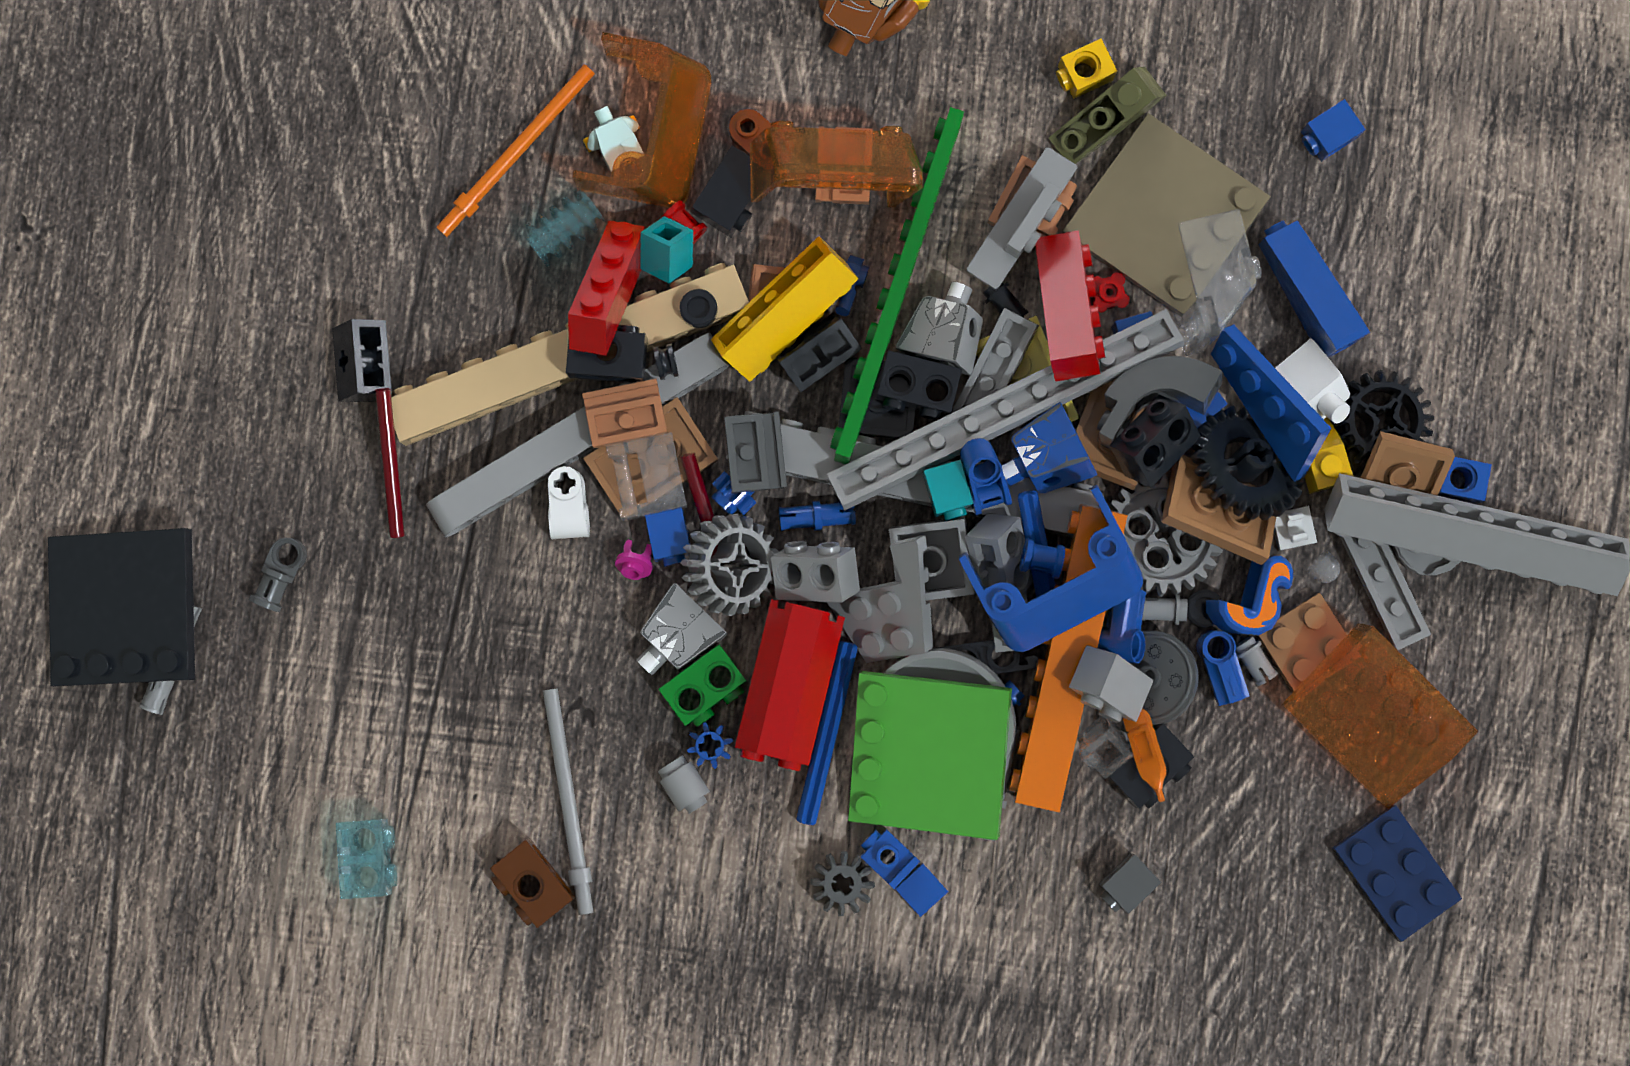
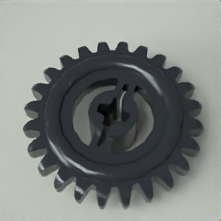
(1243, 466)

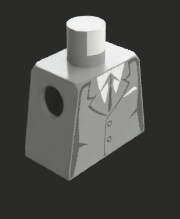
(944, 330)
(678, 632)

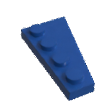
(1276, 407)

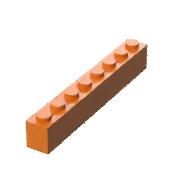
(1056, 707)

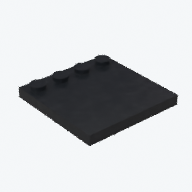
(121, 607)

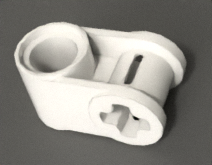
(567, 512)

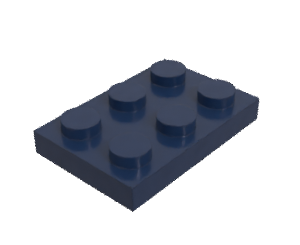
(1397, 873)

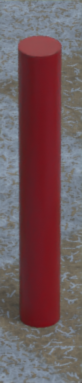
(698, 489)

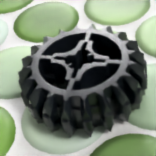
(1368, 413)

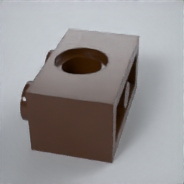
(553, 892)

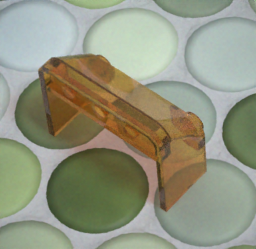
(835, 160)
(669, 164)

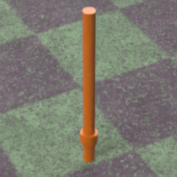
(467, 203)

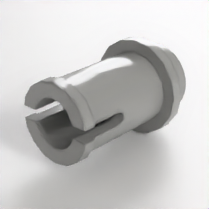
(1165, 609)
(1254, 658)

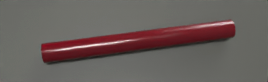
(390, 462)

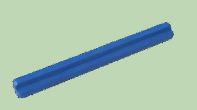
(827, 733)

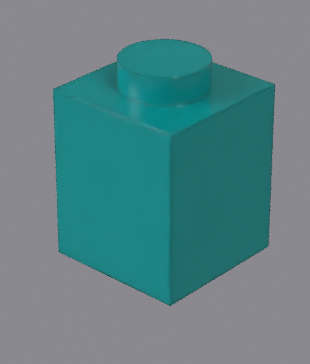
(666, 249)
(948, 490)

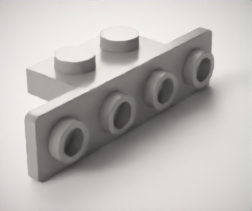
(1022, 217)

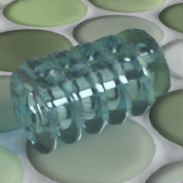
(563, 226)

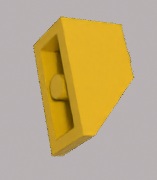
(1328, 463)

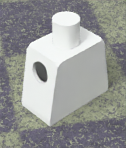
(1317, 381)

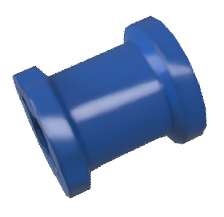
(1042, 558)

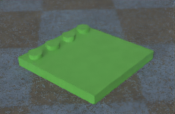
(929, 754)

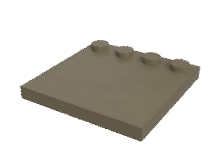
(1144, 196)

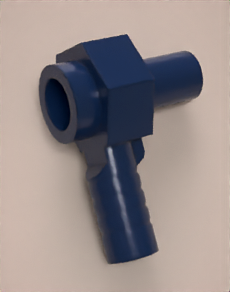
(845, 302)

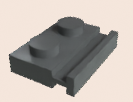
(755, 452)

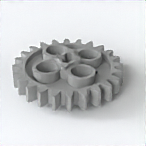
(1171, 574)

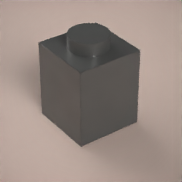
(1128, 884)

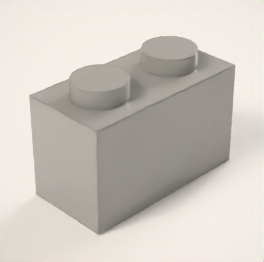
(1110, 685)

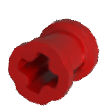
(679, 214)

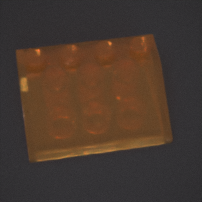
(1379, 715)

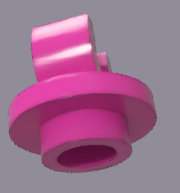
(634, 565)

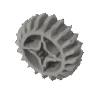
(732, 595)

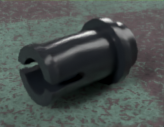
(1003, 298)

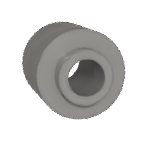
(683, 785)

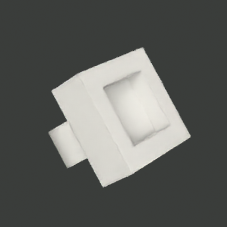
(1294, 529)

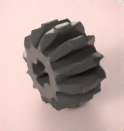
(838, 895)

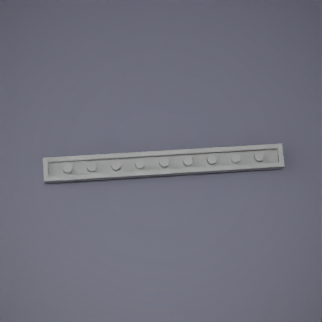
(998, 413)

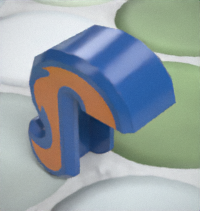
(1260, 600)

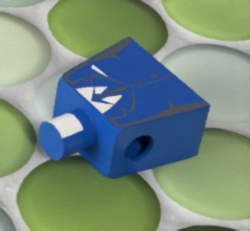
(1049, 453)

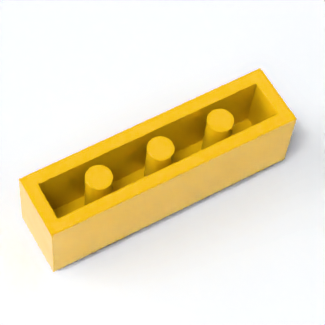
(784, 309)

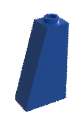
(1312, 289)

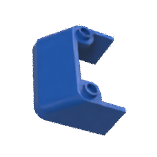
(1074, 602)

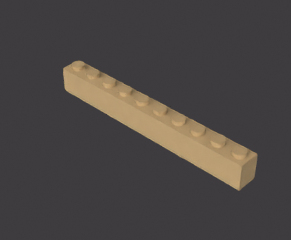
(541, 365)

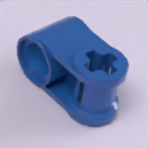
(985, 480)

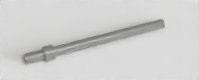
(579, 873)

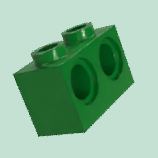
(698, 678)

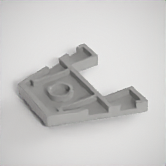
(892, 616)

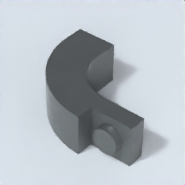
(1173, 377)

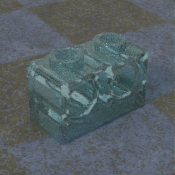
(354, 858)

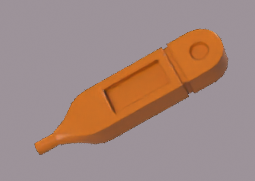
(1147, 752)

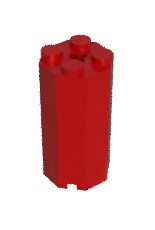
(789, 685)

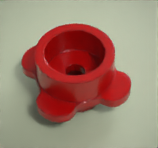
(1118, 297)

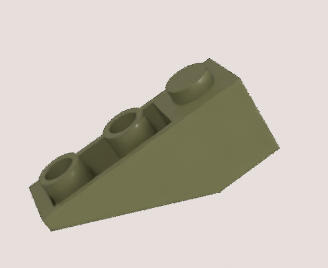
(1108, 115)

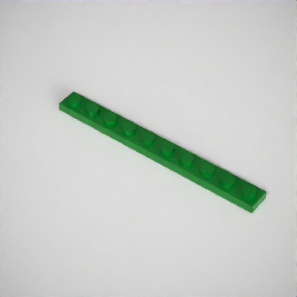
(892, 299)

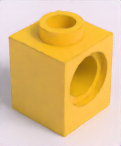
(1097, 58)

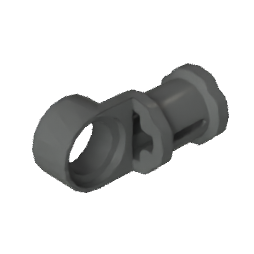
(277, 575)

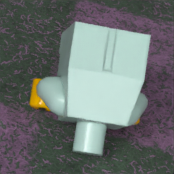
(613, 136)

